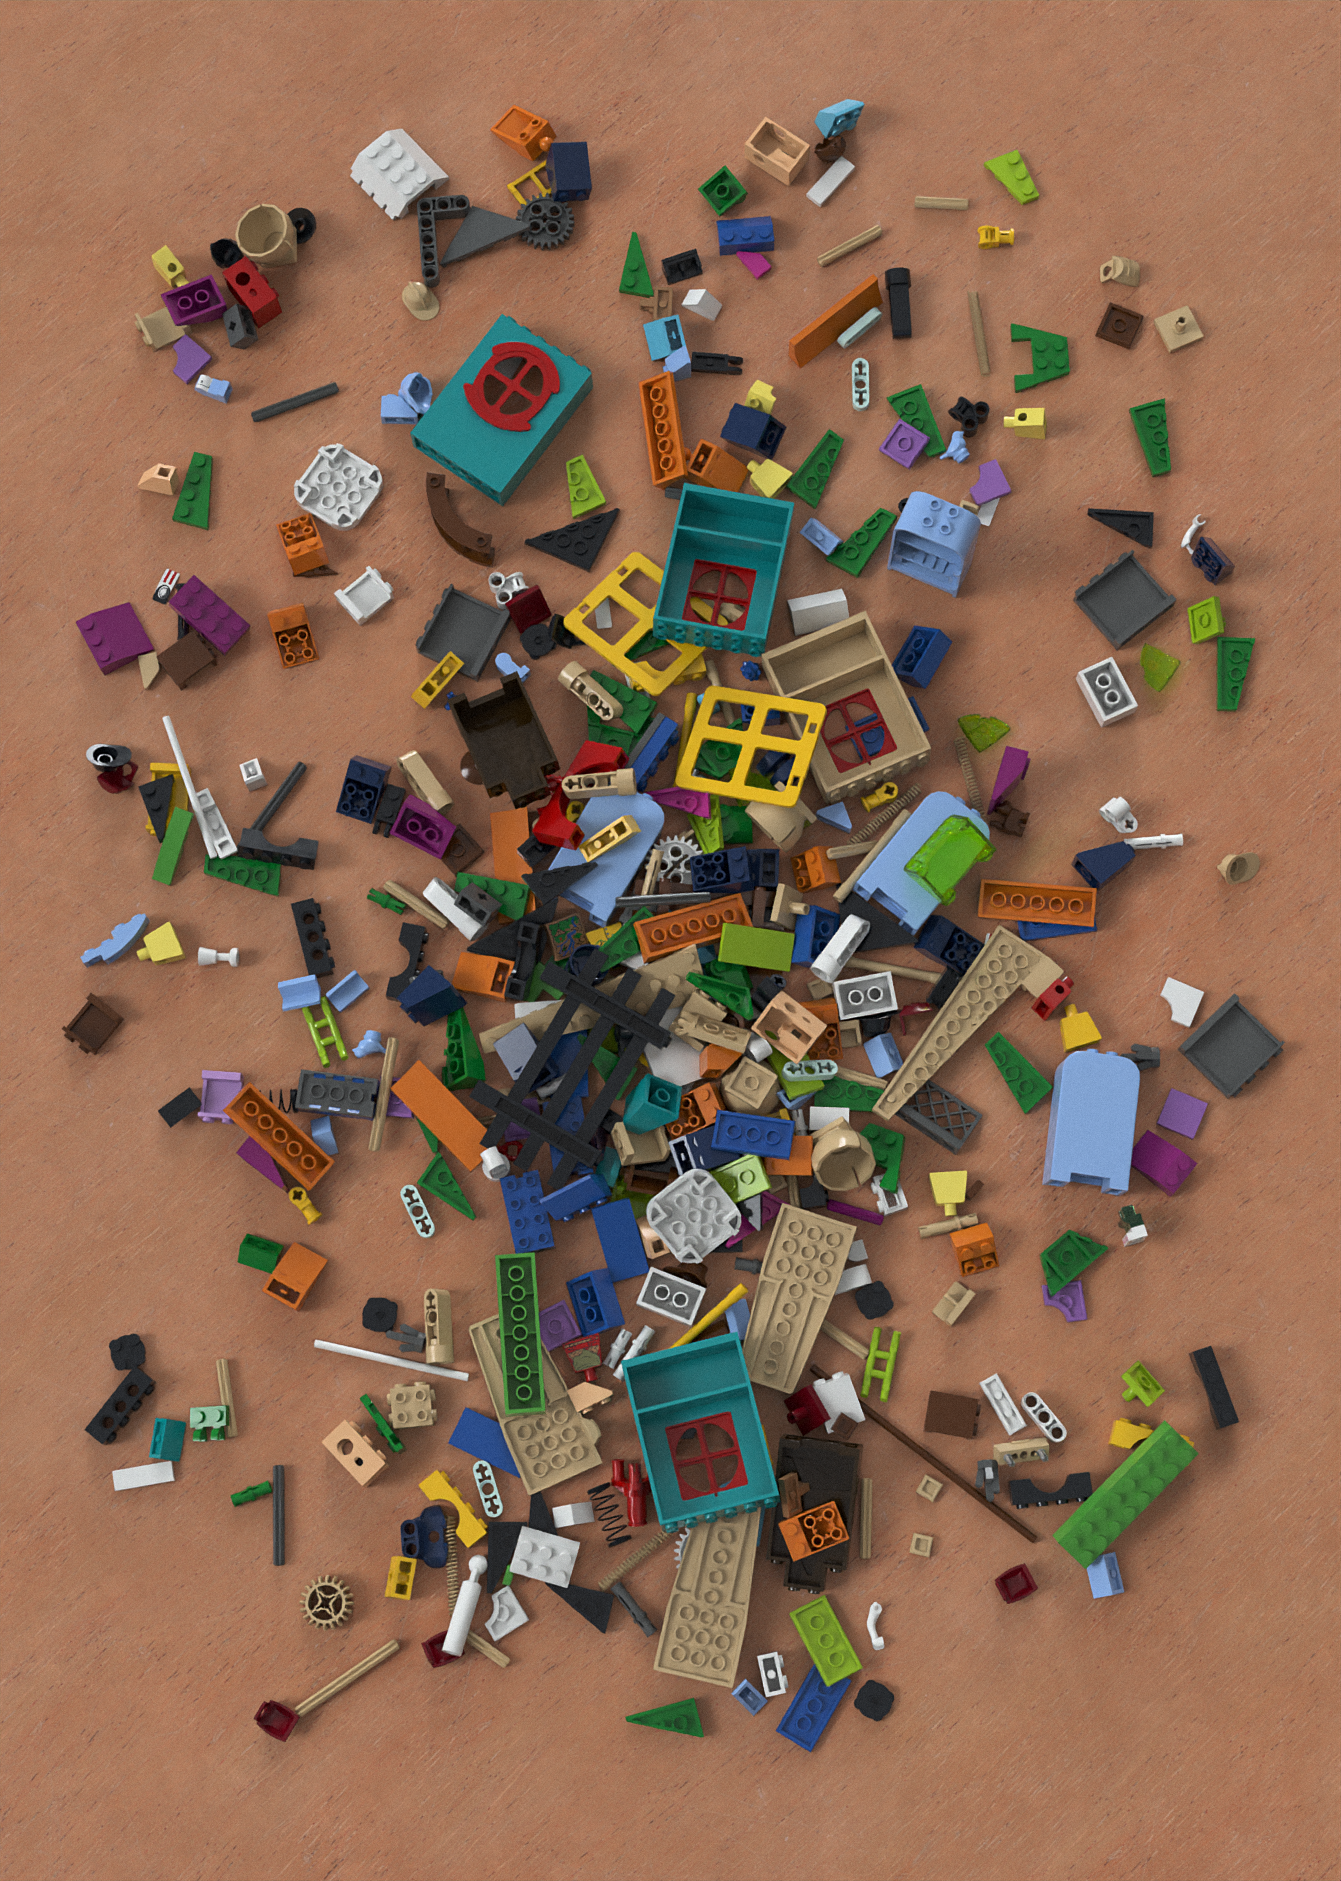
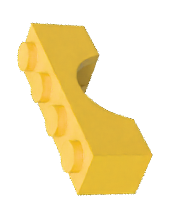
(694, 672)
(1126, 1434)
(470, 1528)

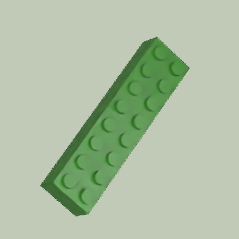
(520, 1334)
(1125, 1494)

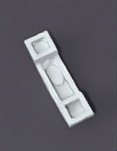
(218, 830)

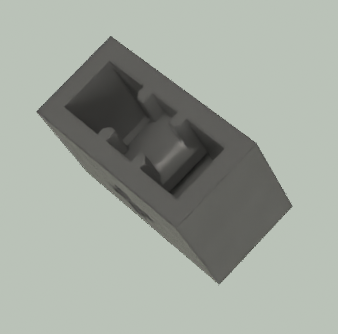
(240, 326)
(477, 904)

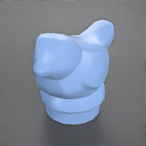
(957, 448)
(369, 1044)

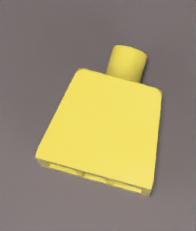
(169, 267)
(1028, 422)
(768, 478)
(162, 946)
(948, 1190)

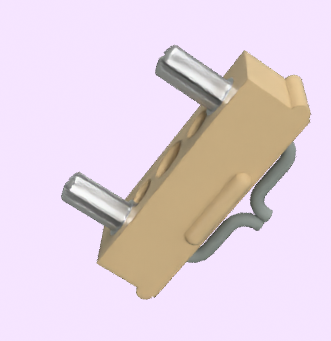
(1021, 1451)

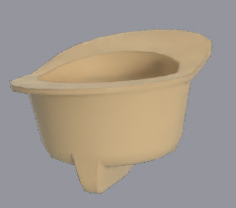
(420, 301)
(1239, 867)

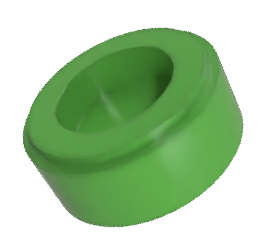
(507, 1576)

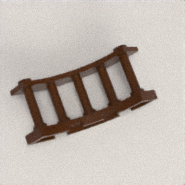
(459, 536)

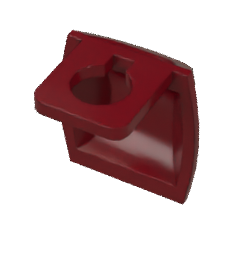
(116, 781)
(911, 1009)
(1016, 1584)
(434, 1652)
(276, 1720)

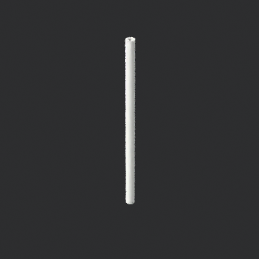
(189, 786)
(391, 1360)

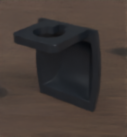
(561, 635)

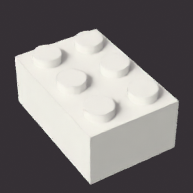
(1106, 692)
(864, 995)
(671, 1297)
(544, 1556)

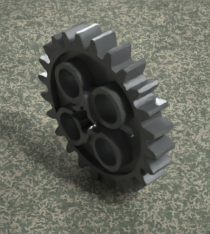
(543, 236)

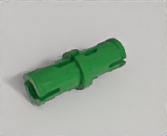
(386, 901)
(251, 1493)

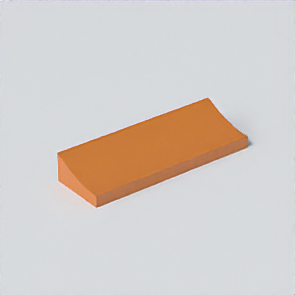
(834, 322)
(663, 429)
(509, 832)
(1037, 903)
(691, 925)
(442, 1114)
(278, 1136)

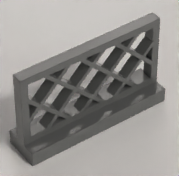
(931, 1128)

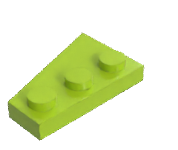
(1014, 175)
(583, 488)
(709, 831)

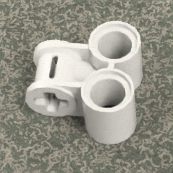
(508, 587)
(1117, 812)

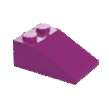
(195, 302)
(423, 827)
(262, 1162)
(1161, 1162)

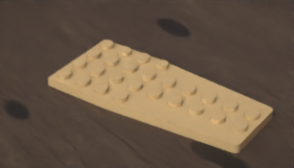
(794, 1294)
(546, 1445)
(710, 1601)

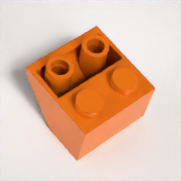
(814, 870)
(716, 1060)
(974, 1249)

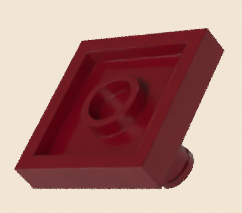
(528, 608)
(806, 1410)

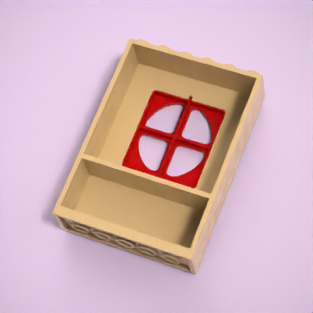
(842, 668)

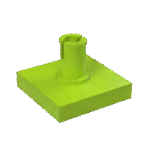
(1206, 620)
(1141, 1384)

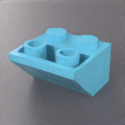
(839, 117)
(664, 337)

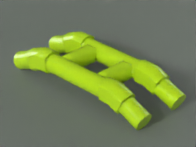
(321, 1043)
(889, 1356)

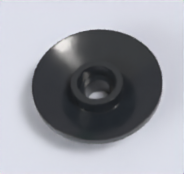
(304, 217)

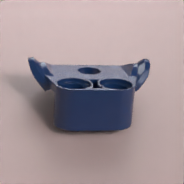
(432, 1553)

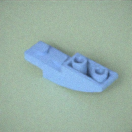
(124, 938)

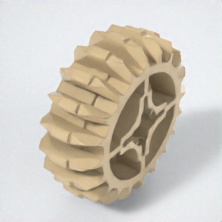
(332, 1611)

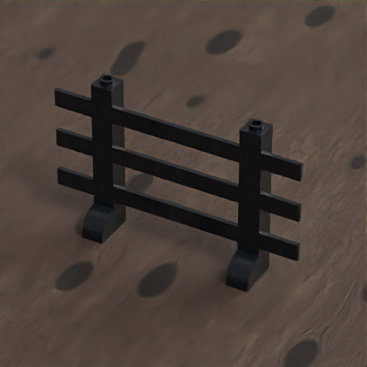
(611, 1011)

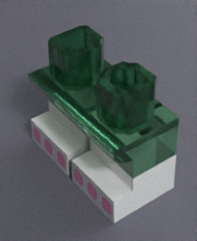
(1133, 1226)

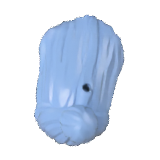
(416, 392)

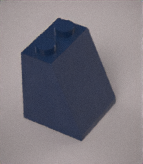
(569, 171)
(753, 431)
(1103, 863)
(430, 998)

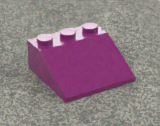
(114, 637)
(1011, 770)

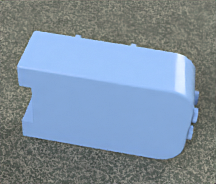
(934, 542)
(618, 866)
(885, 876)
(1092, 1121)

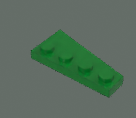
(915, 410)
(814, 472)
(636, 707)
(511, 895)

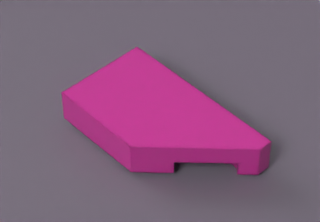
(755, 263)

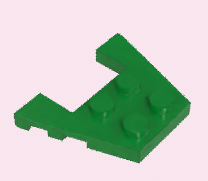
(1048, 353)
(611, 735)
(888, 1153)

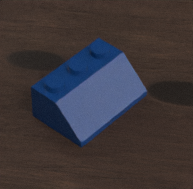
(745, 235)
(921, 656)
(813, 934)
(577, 1197)
(595, 1302)

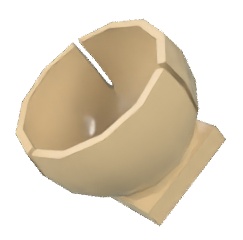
(267, 236)
(781, 823)
(750, 1087)
(838, 1153)

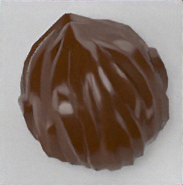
(831, 149)

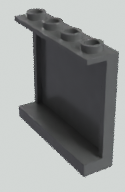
(1123, 600)
(464, 628)
(1230, 1047)

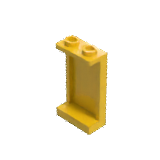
(179, 792)

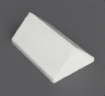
(817, 611)

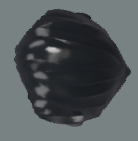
(225, 252)

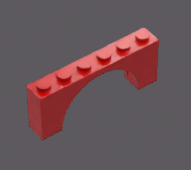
(553, 824)

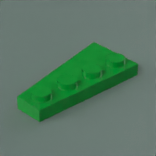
(1153, 435)
(195, 495)
(862, 544)
(1232, 666)
(246, 873)
(624, 941)
(1022, 1078)
(847, 1094)

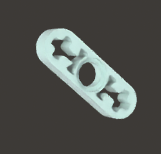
(859, 327)
(865, 378)
(816, 1065)
(416, 1196)
(480, 1485)

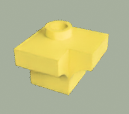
(760, 397)

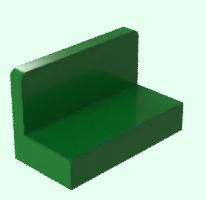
(259, 1253)

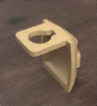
(1122, 270)
(592, 1430)

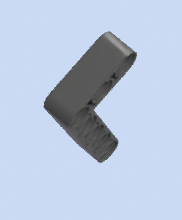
(429, 234)

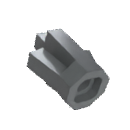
(1145, 1056)
(415, 1339)
(988, 1472)

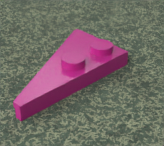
(684, 800)
(771, 1208)

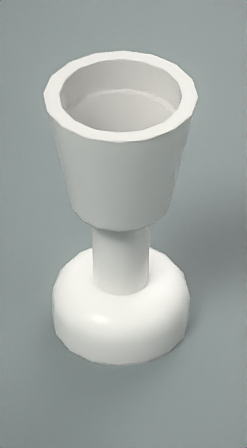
(210, 956)

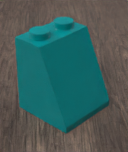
(651, 1104)

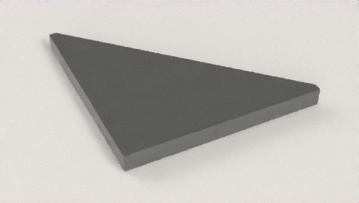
(480, 232)

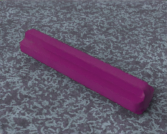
(855, 1212)

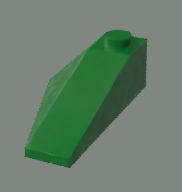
(463, 1059)

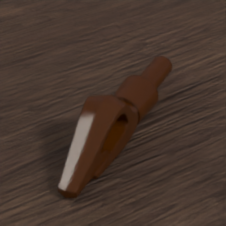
(317, 572)

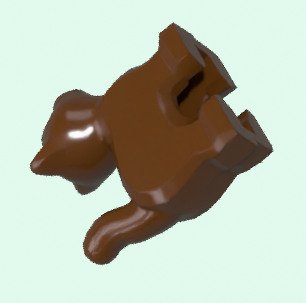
(1013, 818)

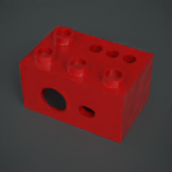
(252, 291)

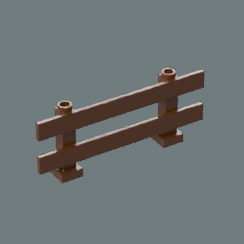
(757, 898)

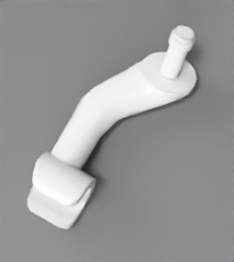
(1188, 536)
(874, 1612)

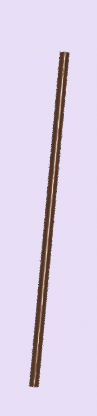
(937, 1464)

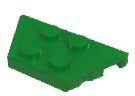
(719, 757)
(1068, 1258)

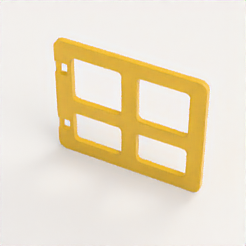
(615, 654)
(751, 741)

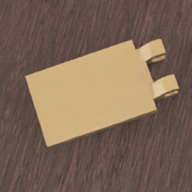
(714, 1031)

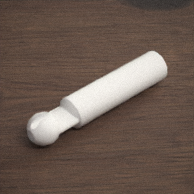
(465, 1608)

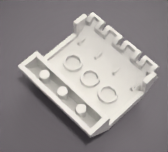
(396, 172)

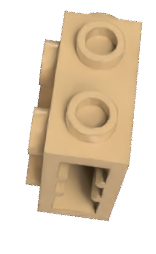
(412, 1406)

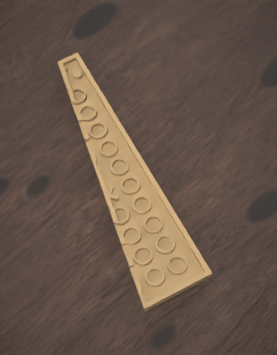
(663, 973)
(982, 990)

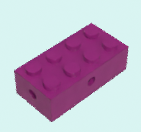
(209, 615)

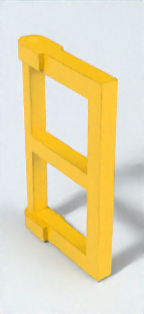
(531, 174)

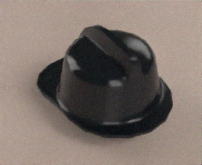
(108, 757)
(877, 1024)

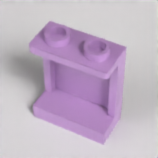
(217, 1093)

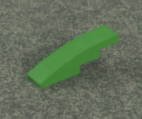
(172, 846)

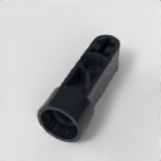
(898, 283)

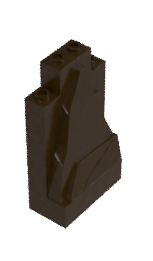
(506, 742)
(832, 1475)

